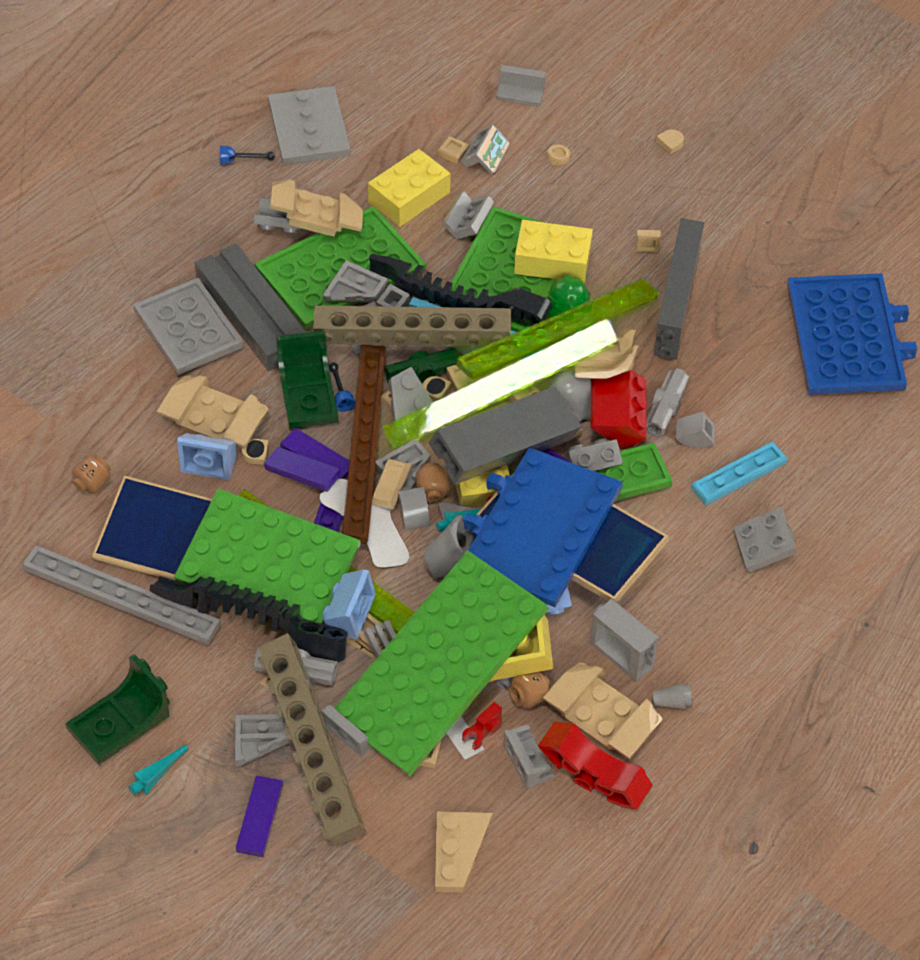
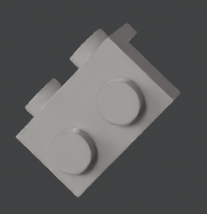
(467, 215)
(269, 217)
(597, 456)

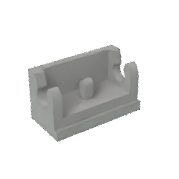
(527, 756)

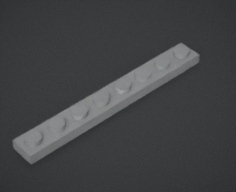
(121, 595)

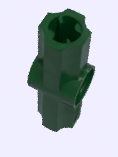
(424, 364)

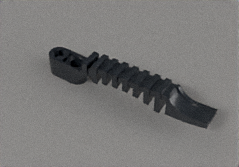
(524, 305)
(313, 637)

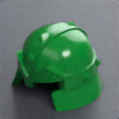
(567, 294)

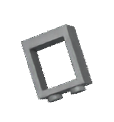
(623, 639)

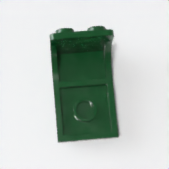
(306, 379)
(123, 714)

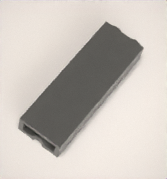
(678, 289)
(247, 302)
(504, 434)

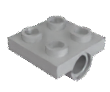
(765, 539)

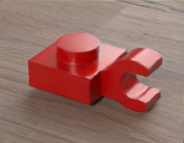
(485, 723)

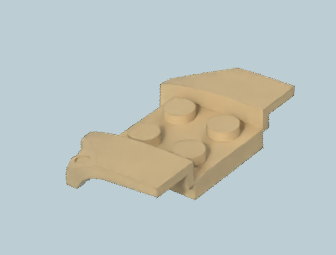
(315, 211)
(610, 361)
(211, 412)
(601, 710)

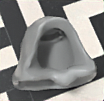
(575, 392)
(445, 550)

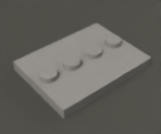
(309, 125)
(188, 326)

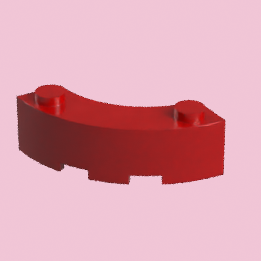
(593, 768)

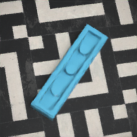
(739, 473)

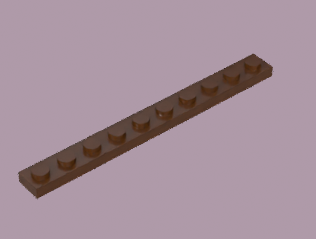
(363, 443)

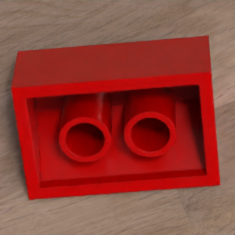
(619, 408)

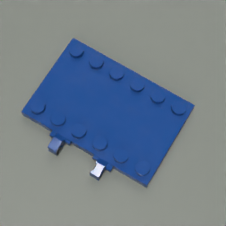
(849, 334)
(542, 522)

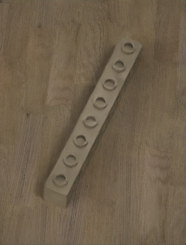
(412, 325)
(348, 822)

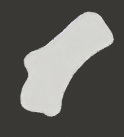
(384, 540)

